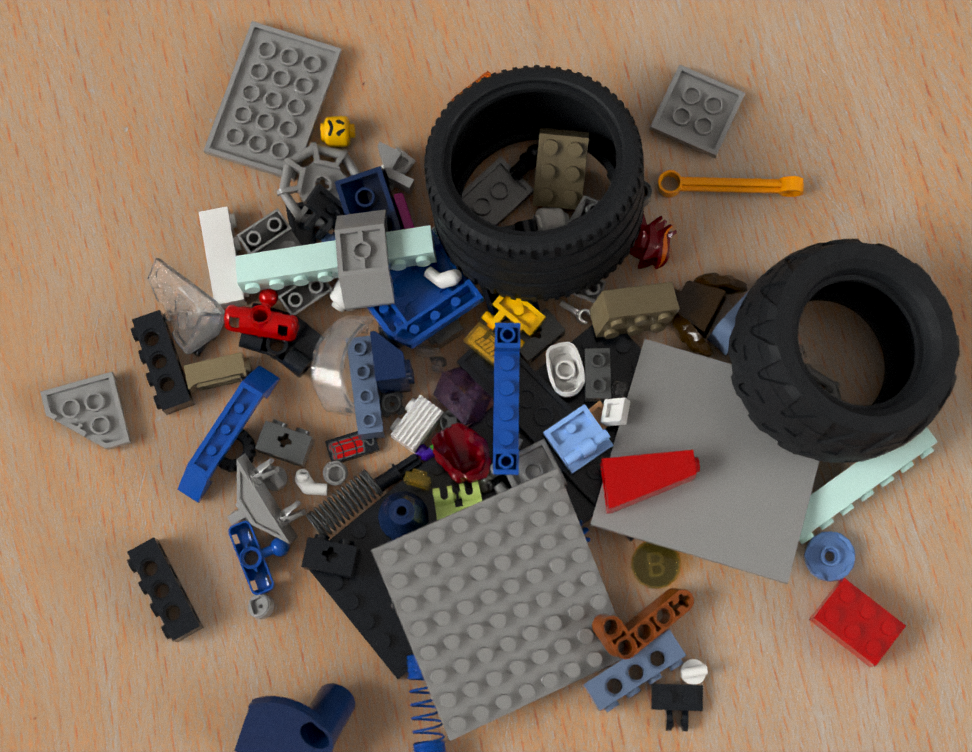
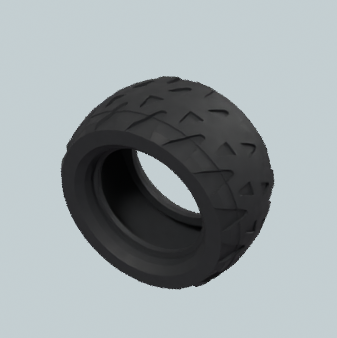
(900, 308)

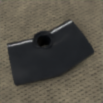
(295, 355)

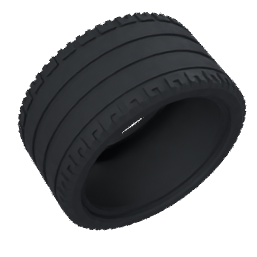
(512, 110)

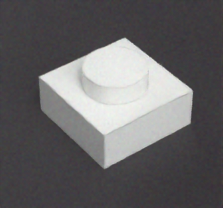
(615, 411)

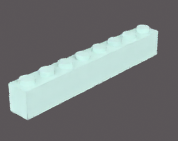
(319, 261)
(859, 481)

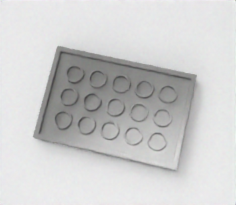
(272, 99)

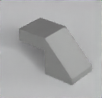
(390, 160)

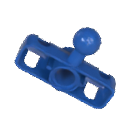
(248, 544)

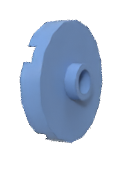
(839, 547)

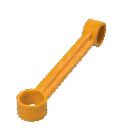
(786, 186)

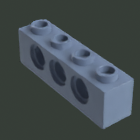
(365, 389)
(672, 655)

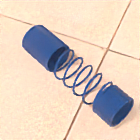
(424, 746)

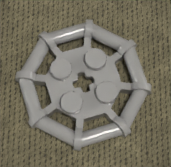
(312, 174)

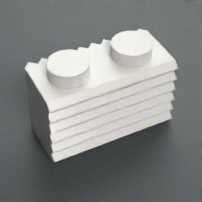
(416, 424)

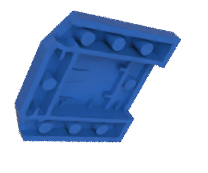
(422, 306)

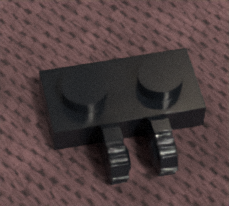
(324, 206)
(676, 697)

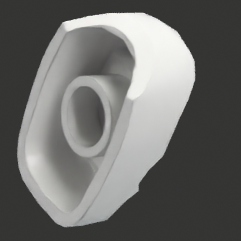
(565, 369)

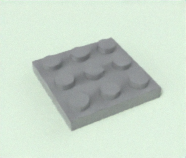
(697, 111)

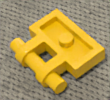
(517, 312)

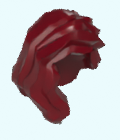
(462, 453)

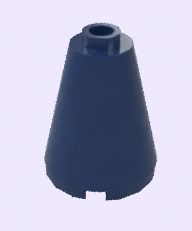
(397, 526)

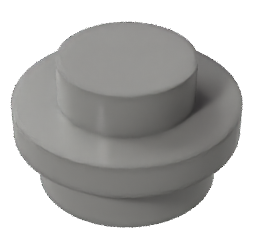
(335, 473)

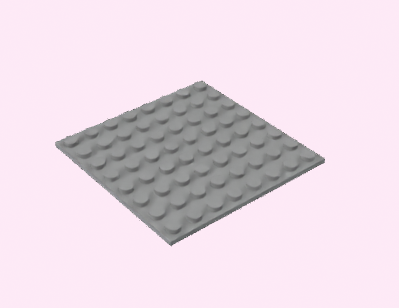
(749, 491)
(499, 602)

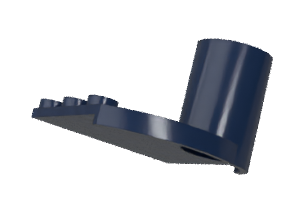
(291, 726)

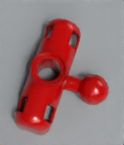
(268, 328)

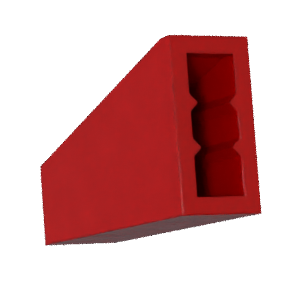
(642, 476)

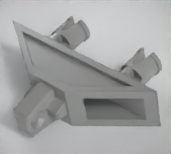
(258, 505)

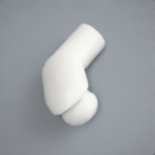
(444, 279)
(308, 485)

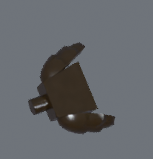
(699, 307)

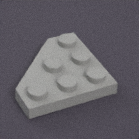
(90, 409)

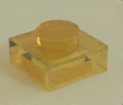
(417, 479)

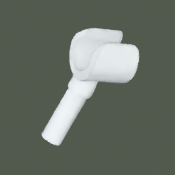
(576, 312)

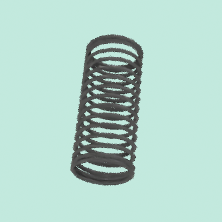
(315, 521)

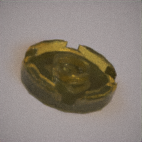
(655, 565)

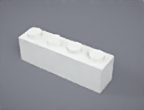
(220, 249)

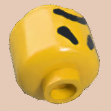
(337, 131)

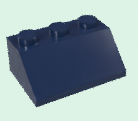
(368, 193)
(391, 368)

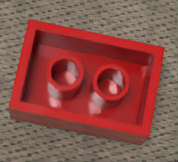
(857, 622)

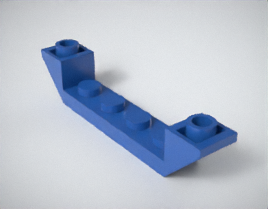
(506, 399)
(225, 431)

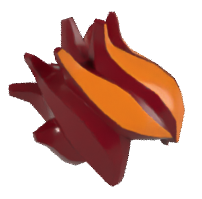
(653, 243)

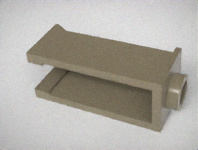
(217, 372)

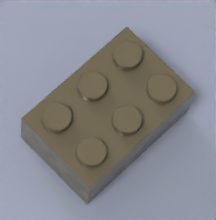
(560, 168)
(634, 310)

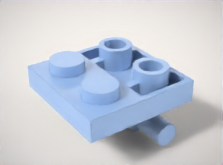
(578, 439)

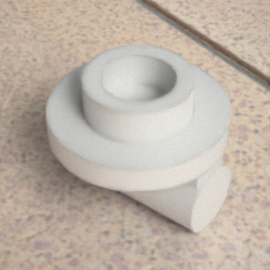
(693, 671)

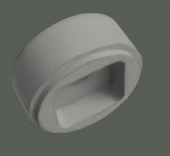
(261, 606)

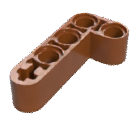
(647, 618)

